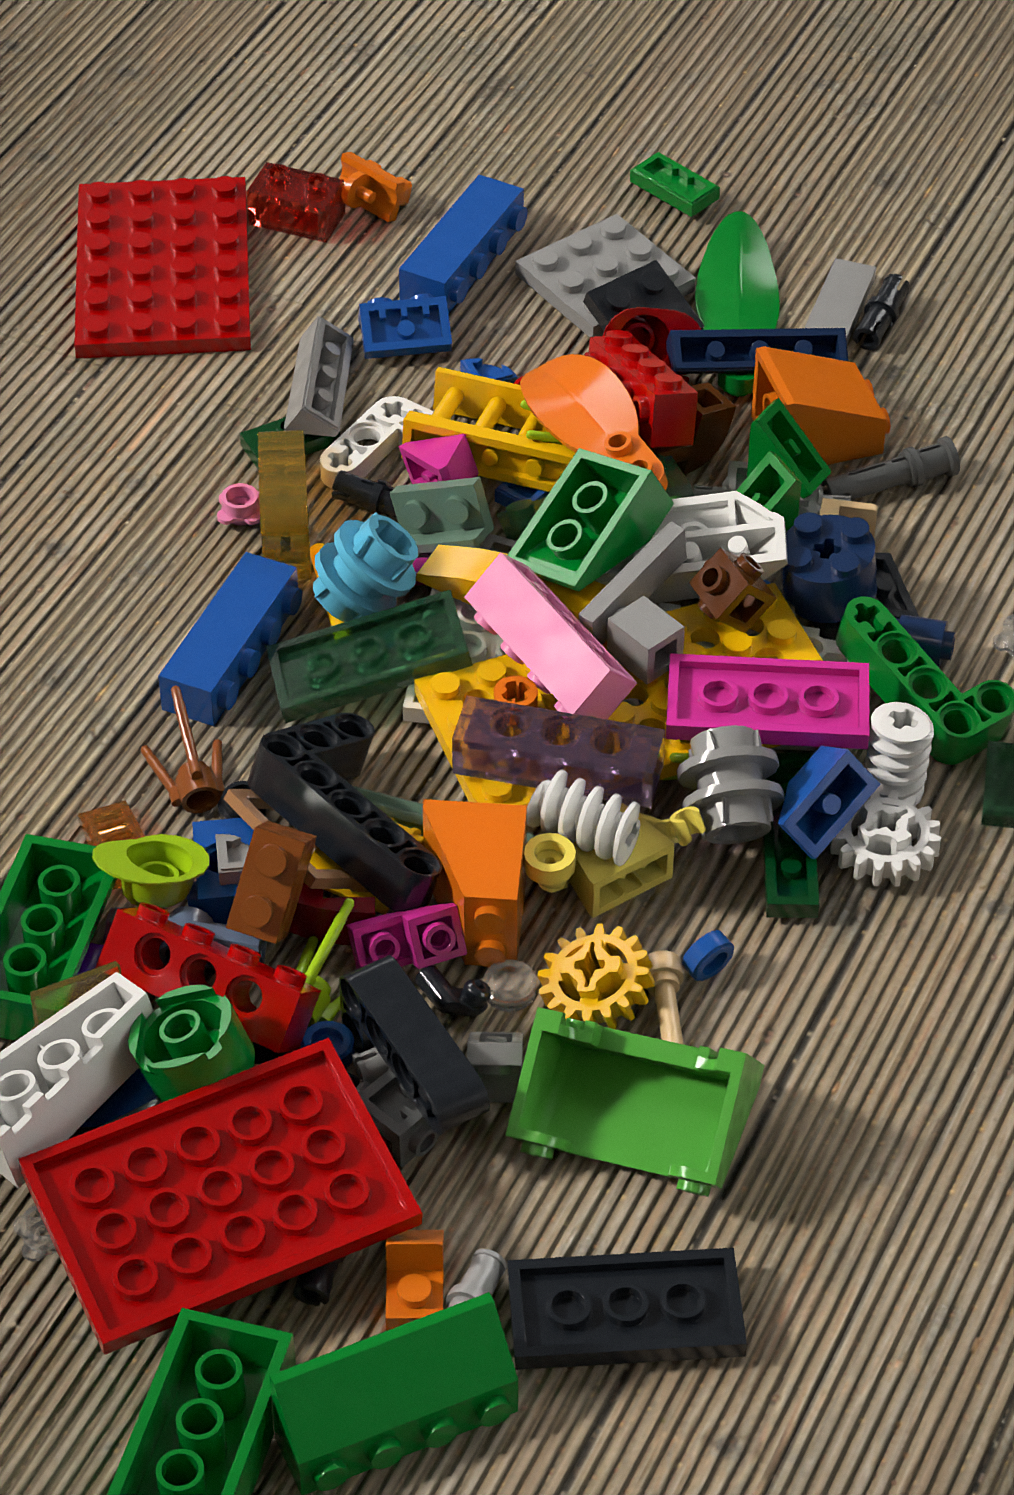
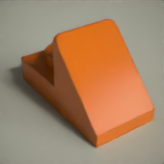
(414, 1276)

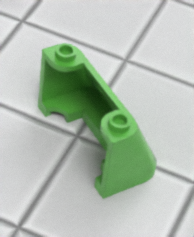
(633, 1100)

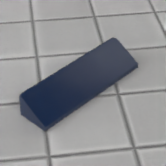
(736, 348)

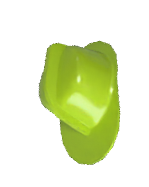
(153, 867)

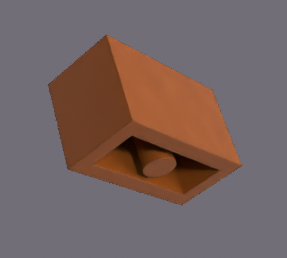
(271, 882)

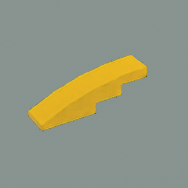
(460, 568)

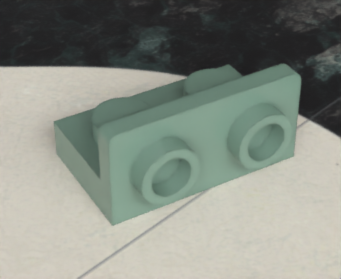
(443, 513)

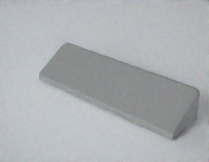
(319, 380)

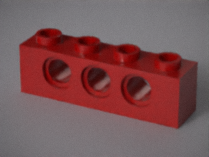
(286, 998)

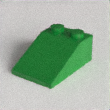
(592, 520)

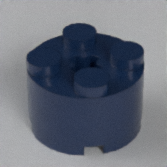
(828, 565)

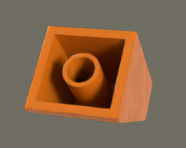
(825, 400)
(481, 872)

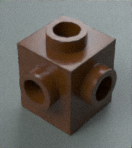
(732, 590)

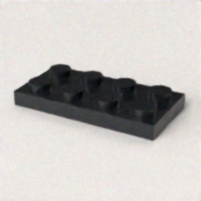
(625, 1308)

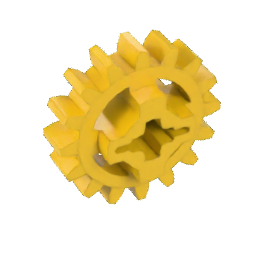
(596, 976)

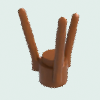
(196, 785)

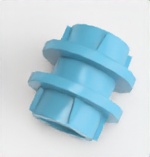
(365, 568)

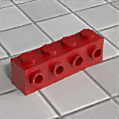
(660, 396)

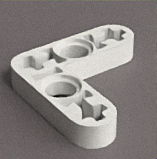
(381, 423)

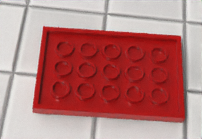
(162, 268)
(218, 1194)

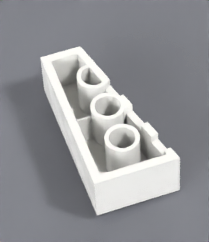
(66, 1070)

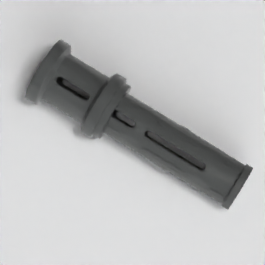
(909, 468)

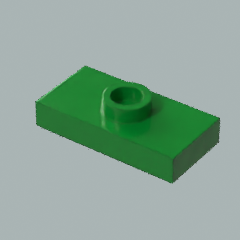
(674, 184)

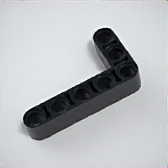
(305, 779)

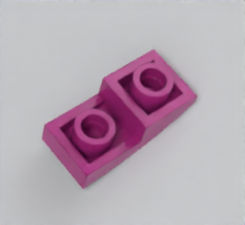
(410, 936)

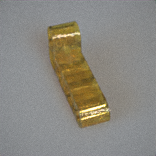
(284, 499)

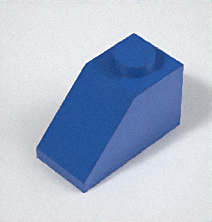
(824, 798)

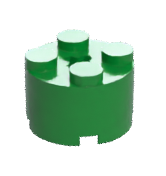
(189, 1042)

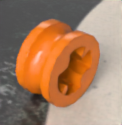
(519, 688)

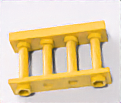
(495, 452)

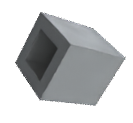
(643, 638)

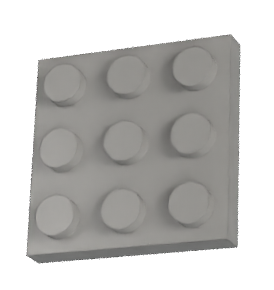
(589, 259)

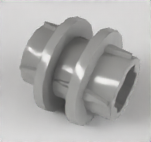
(730, 784)

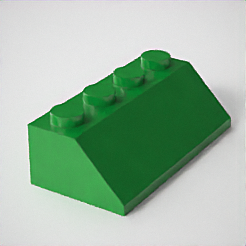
(46, 922)
(394, 1394)

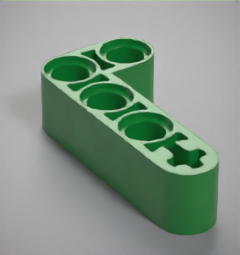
(908, 675)

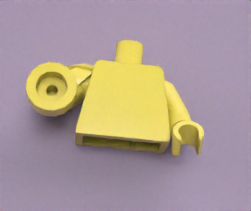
(601, 883)

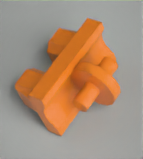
(372, 187)

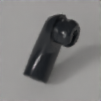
(464, 1001)

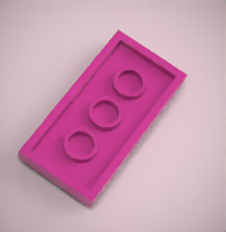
(782, 698)

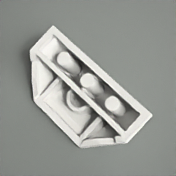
(715, 522)

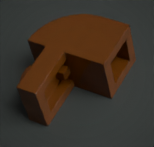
(711, 428)

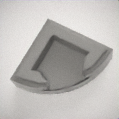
(230, 857)

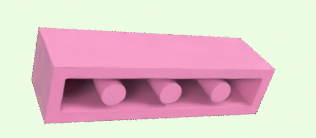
(548, 640)

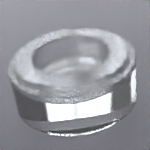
(511, 985)

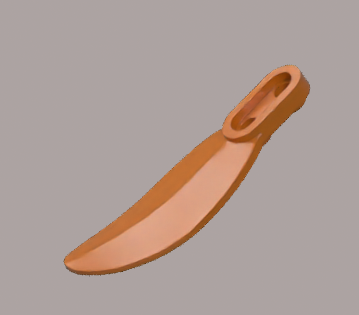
(588, 410)

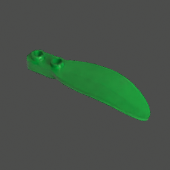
(737, 287)

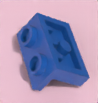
(405, 326)

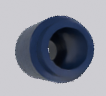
(931, 636)

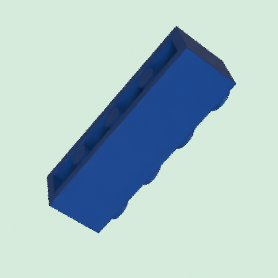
(464, 241)
(231, 637)

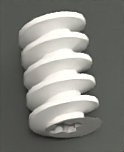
(899, 749)
(585, 817)

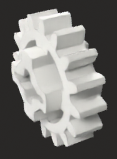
(886, 838)

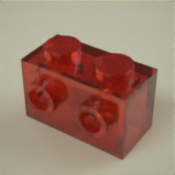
(295, 202)

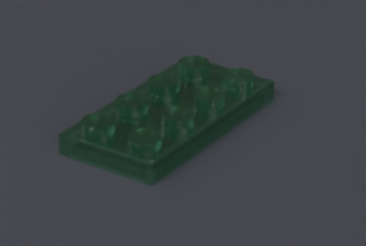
(368, 656)

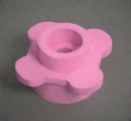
(239, 505)

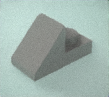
(497, 1061)

